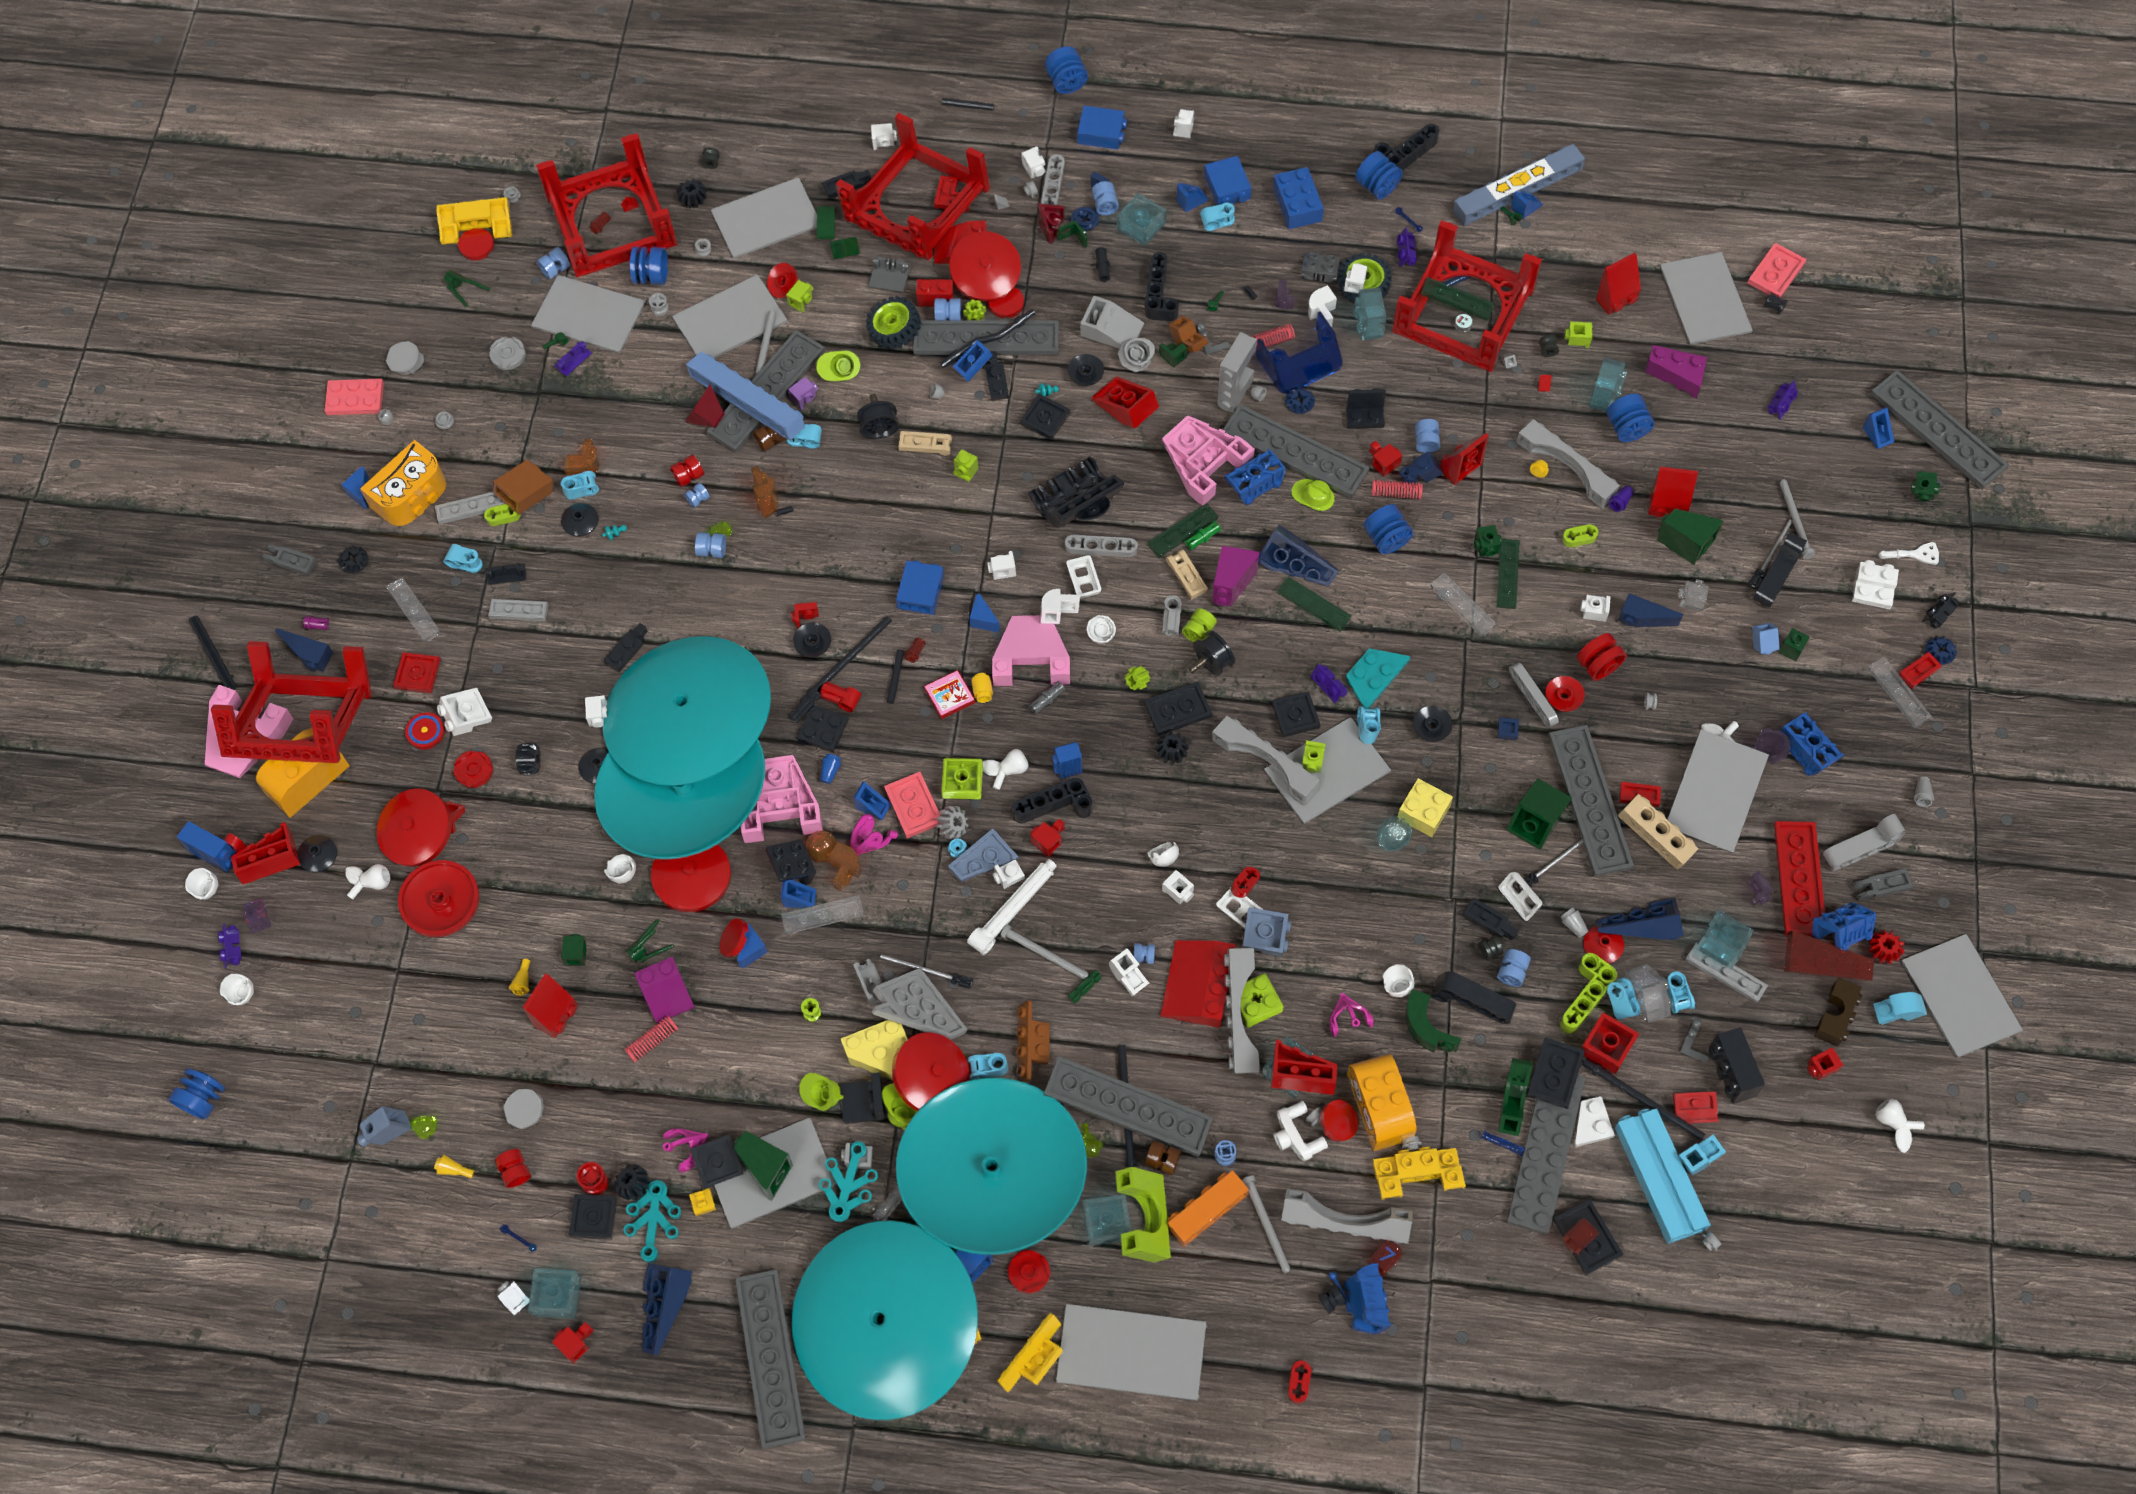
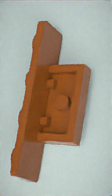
(1032, 1042)

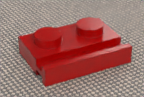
(1696, 1107)

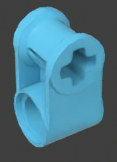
(1216, 217)
(807, 437)
(580, 485)
(463, 558)
(1368, 724)
(1680, 996)
(1622, 999)
(985, 1065)

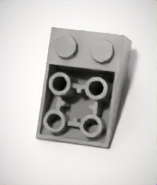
(1109, 323)

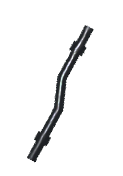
(1018, 322)

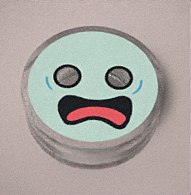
(1463, 322)

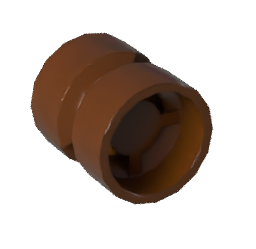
(767, 437)
(1156, 1155)

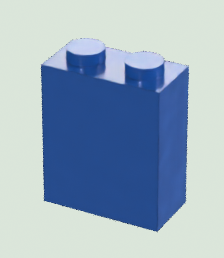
(1101, 127)
(1227, 181)
(920, 587)
(206, 846)

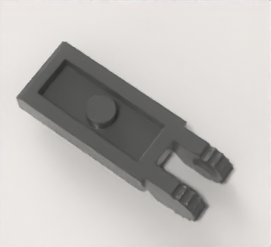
(290, 559)
(1884, 884)

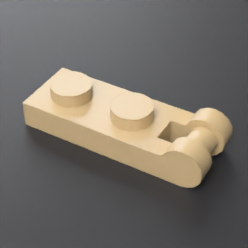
(925, 442)
(1187, 574)

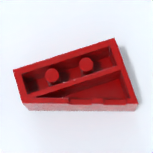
(1302, 1071)

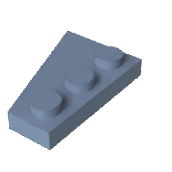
(982, 857)

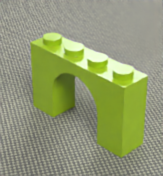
(1149, 1191)

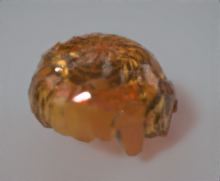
(820, 845)

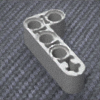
(1885, 835)

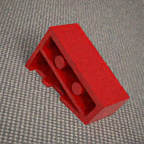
(267, 856)

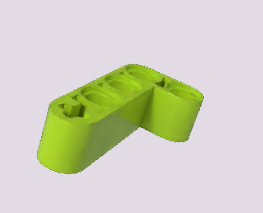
(1586, 998)

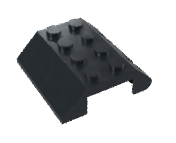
(1074, 495)

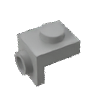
(864, 1163)

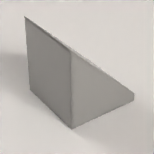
(1000, 202)
(1509, 360)

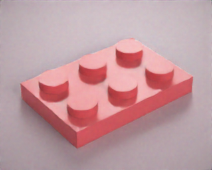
(1777, 270)
(354, 396)
(913, 804)

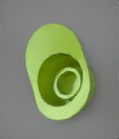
(838, 365)
(1313, 494)
(819, 1091)
(898, 1111)

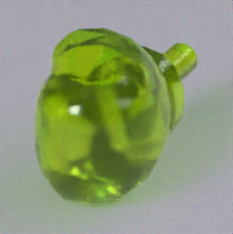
(721, 528)
(424, 1126)
(1091, 1144)

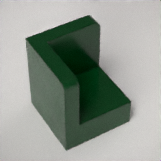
(844, 247)
(1172, 353)

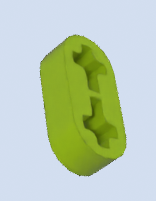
(502, 515)
(1580, 536)

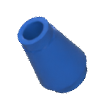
(830, 766)

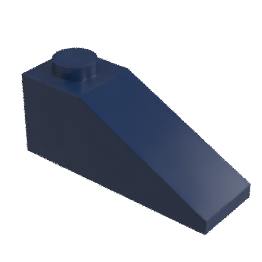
(1644, 613)
(310, 652)

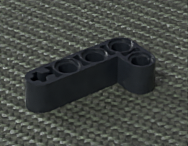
(1412, 148)
(1156, 305)
(1780, 570)
(1052, 804)
(1474, 996)

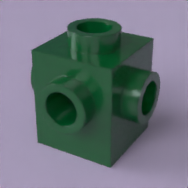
(1925, 486)
(1487, 541)

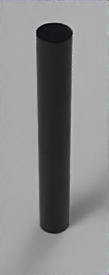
(968, 104)
(895, 676)

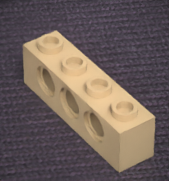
(1660, 842)

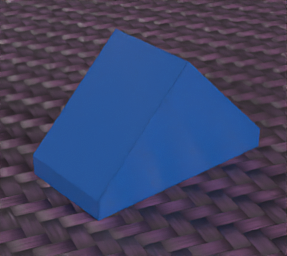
(1190, 196)
(1525, 203)
(1879, 428)
(353, 485)
(982, 616)
(870, 802)
(797, 895)
(752, 950)

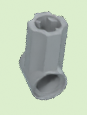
(1171, 618)

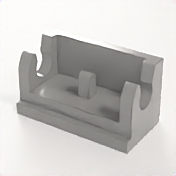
(868, 979)

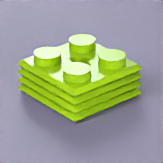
(962, 767)
(1269, 1005)

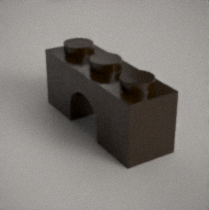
(1845, 997)

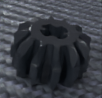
(691, 193)
(1168, 743)
(528, 758)
(631, 1182)

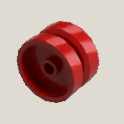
(1601, 656)

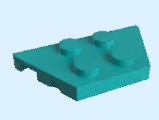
(1374, 674)

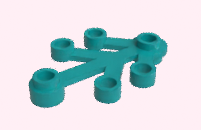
(847, 1185)
(652, 1217)

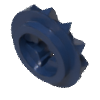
(1084, 212)
(1294, 404)
(1945, 656)

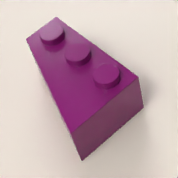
(1678, 368)

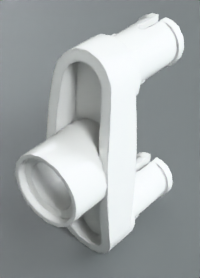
(1290, 1137)

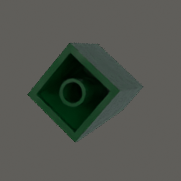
(1688, 533)
(1538, 813)
(764, 1162)

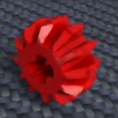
(1889, 940)

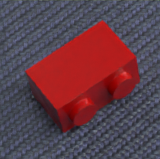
(930, 289)

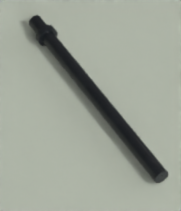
(851, 655)
(1597, 1070)
(1129, 1146)

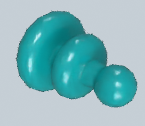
(1046, 389)
(610, 532)

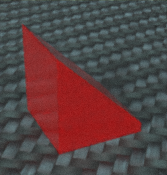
(629, 204)
(1544, 383)

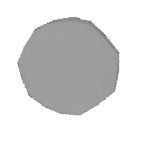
(1136, 354)
(404, 358)
(523, 1108)

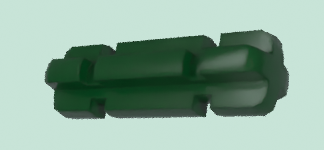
(1083, 987)

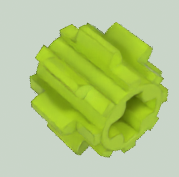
(974, 310)
(1137, 678)

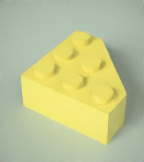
(875, 1047)

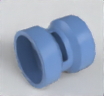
(696, 495)
(1144, 953)
(1223, 1156)

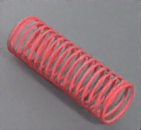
(1276, 331)
(1382, 484)
(629, 1052)

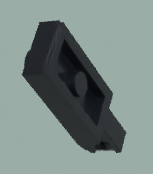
(853, 178)
(996, 379)
(626, 648)
(1489, 919)

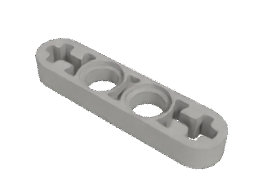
(1053, 184)
(1101, 542)
(1533, 695)

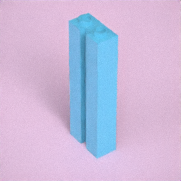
(1661, 1175)

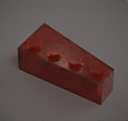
(1820, 958)

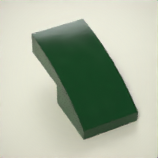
(826, 222)

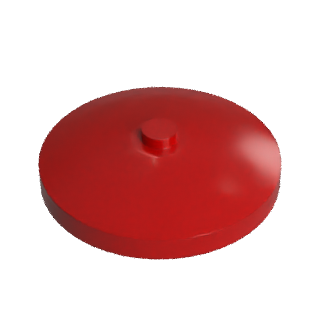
(985, 266)
(414, 827)
(692, 881)
(438, 898)
(927, 1067)

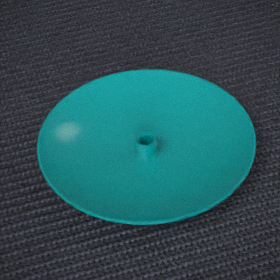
(687, 711)
(680, 818)
(981, 1126)
(926, 1327)

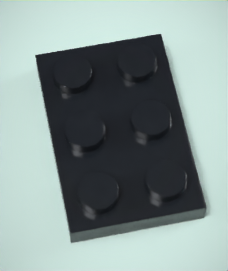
(1178, 708)
(1556, 1073)
(1599, 1252)

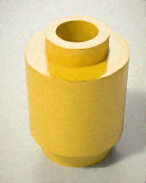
(982, 687)

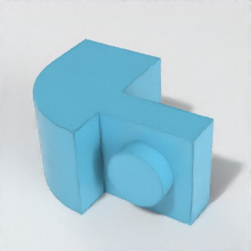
(1901, 1005)
(1702, 1154)

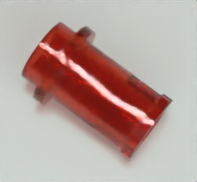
(597, 225)
(912, 654)

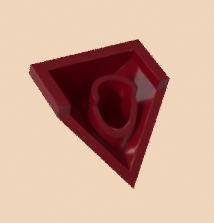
(1050, 220)
(707, 410)

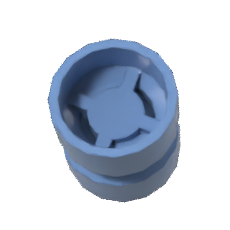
(1105, 198)
(547, 264)
(948, 309)
(1427, 436)
(707, 544)
(1514, 968)

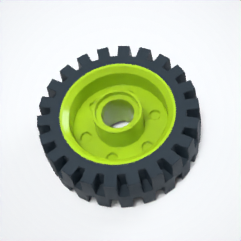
(1377, 274)
(893, 322)

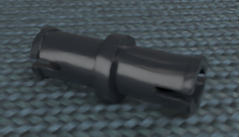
(1102, 264)

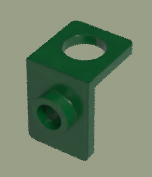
(1074, 229)

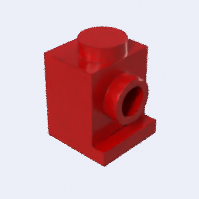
(1829, 1060)

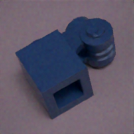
(1424, 466)

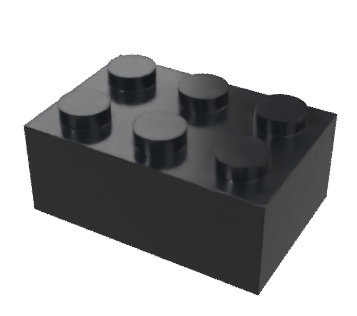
(1736, 1066)

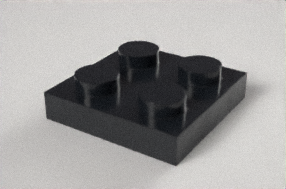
(1045, 416)
(1296, 714)
(823, 728)
(716, 1161)
(593, 1216)

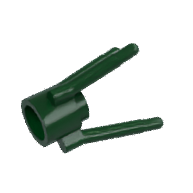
(455, 280)
(637, 951)

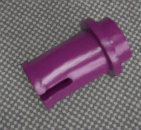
(315, 623)

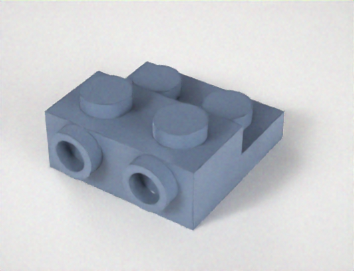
(1266, 931)

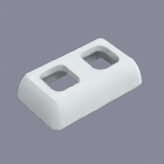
(1092, 578)
(1518, 899)
(1244, 902)

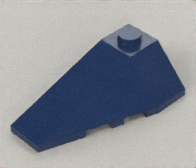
(1294, 557)
(1657, 921)
(665, 1295)

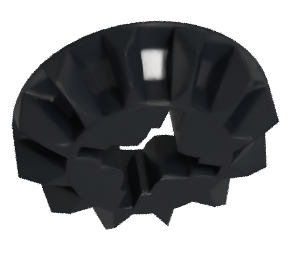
(348, 565)

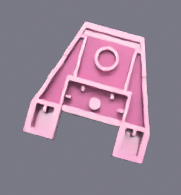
(1200, 451)
(1030, 643)
(272, 725)
(783, 798)

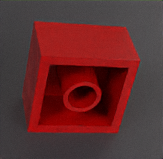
(1609, 1043)

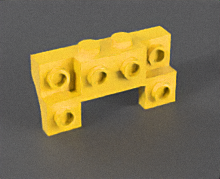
(472, 215)
(1415, 1167)

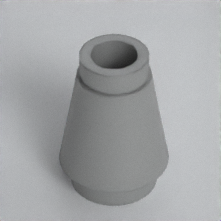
(1923, 794)
(1574, 922)

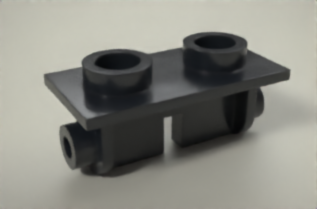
(506, 573)
(1936, 615)

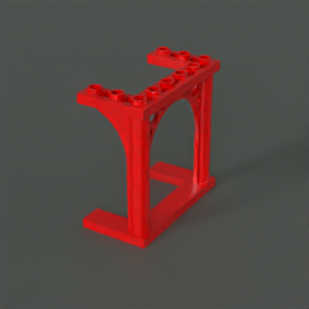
(609, 176)
(921, 236)
(1468, 265)
(327, 733)

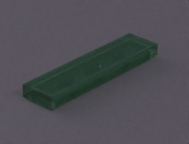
(1457, 298)
(1182, 530)
(1508, 574)
(1314, 604)

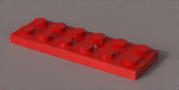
(1799, 875)

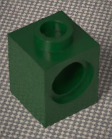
(1794, 644)
(574, 950)

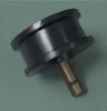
(878, 419)
(1212, 653)

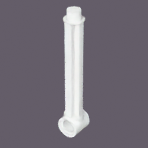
(984, 938)

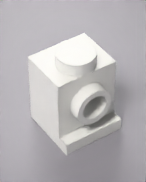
(1184, 123)
(883, 135)
(1033, 162)
(1355, 278)
(1002, 566)
(1595, 608)
(596, 710)
(1175, 882)

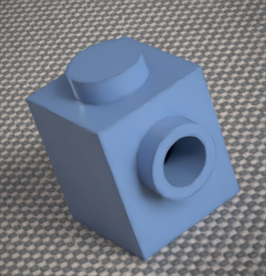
(1765, 638)

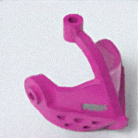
(872, 840)
(1346, 1002)
(691, 1137)

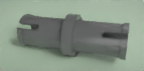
(1046, 697)

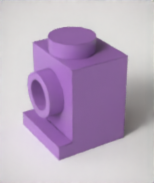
(802, 392)

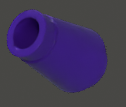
(1620, 499)

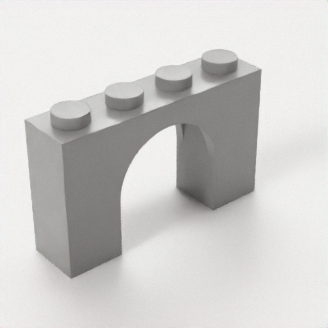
(1233, 373)

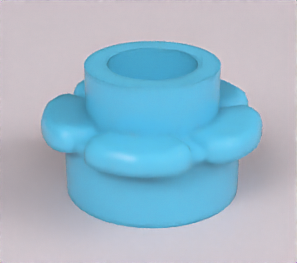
(957, 843)

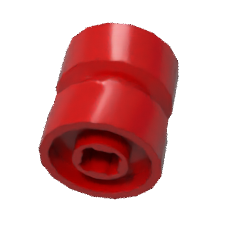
(687, 470)
(512, 1168)
(592, 1178)

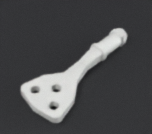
(1917, 554)

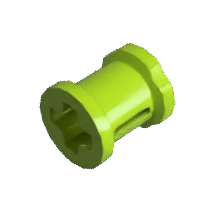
(805, 1007)

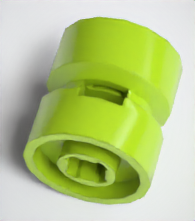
(1198, 625)

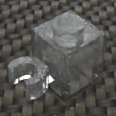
(1693, 595)

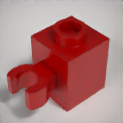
(1385, 459)
(1046, 837)
(572, 1343)

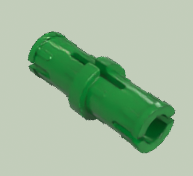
(1202, 535)

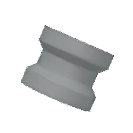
(657, 299)

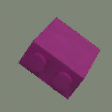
(1233, 574)
(664, 989)

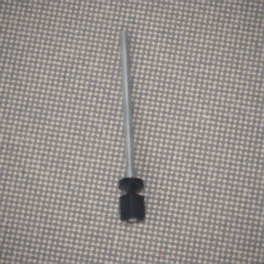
(1757, 580)
(1534, 877)
(964, 981)

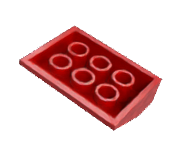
(1197, 982)

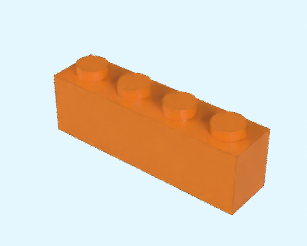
(1208, 1208)

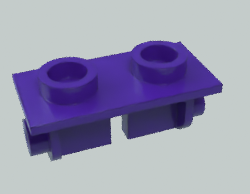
(1406, 243)
(573, 358)
(1786, 393)
(1325, 681)
(227, 938)

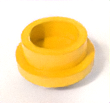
(1539, 468)

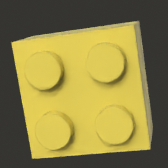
(1425, 807)

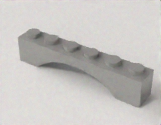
(1539, 440)
(1235, 737)
(1244, 1055)
(1389, 1224)

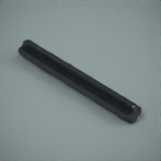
(212, 652)

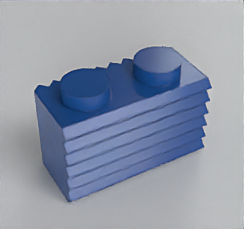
(972, 361)
(1067, 760)

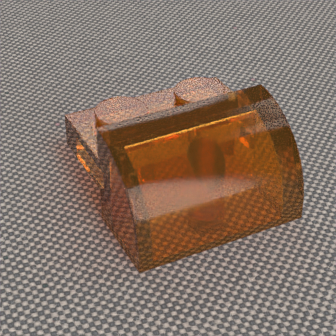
(764, 492)

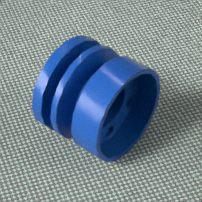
(1066, 70)
(1378, 175)
(649, 265)
(1630, 417)
(1388, 529)
(197, 1092)

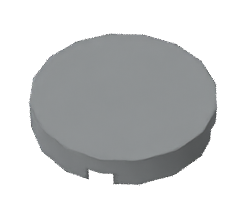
(507, 353)

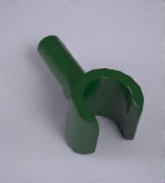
(1516, 215)
(1213, 304)
(559, 338)

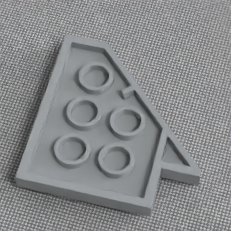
(917, 1004)

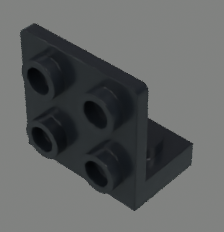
(1365, 408)
(791, 861)
(863, 1100)

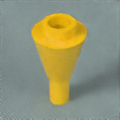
(520, 983)
(448, 1166)

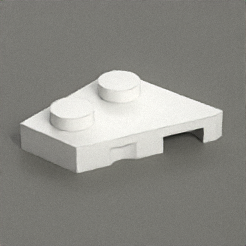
(1593, 1122)

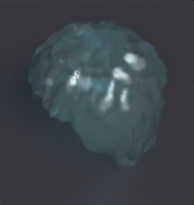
(1394, 834)

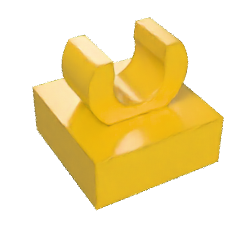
(702, 1202)

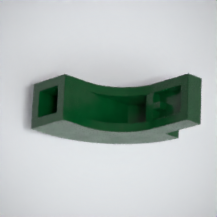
(1421, 1028)
(1514, 1097)

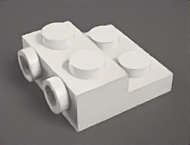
(1875, 584)
(463, 711)

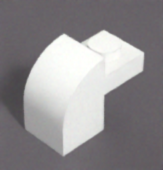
(1323, 301)
(1055, 603)
(1125, 970)

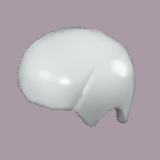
(1101, 629)
(1164, 854)
(620, 868)
(201, 883)
(1398, 980)
(236, 989)

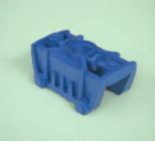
(1259, 483)
(1805, 751)
(1849, 923)
(1368, 1300)

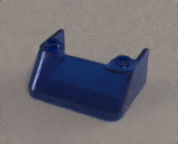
(1306, 365)

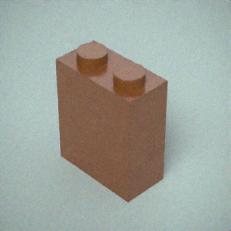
(523, 486)

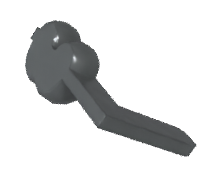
(1200, 328)
(1689, 1040)

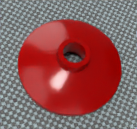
(777, 277)
(1565, 686)
(1610, 952)

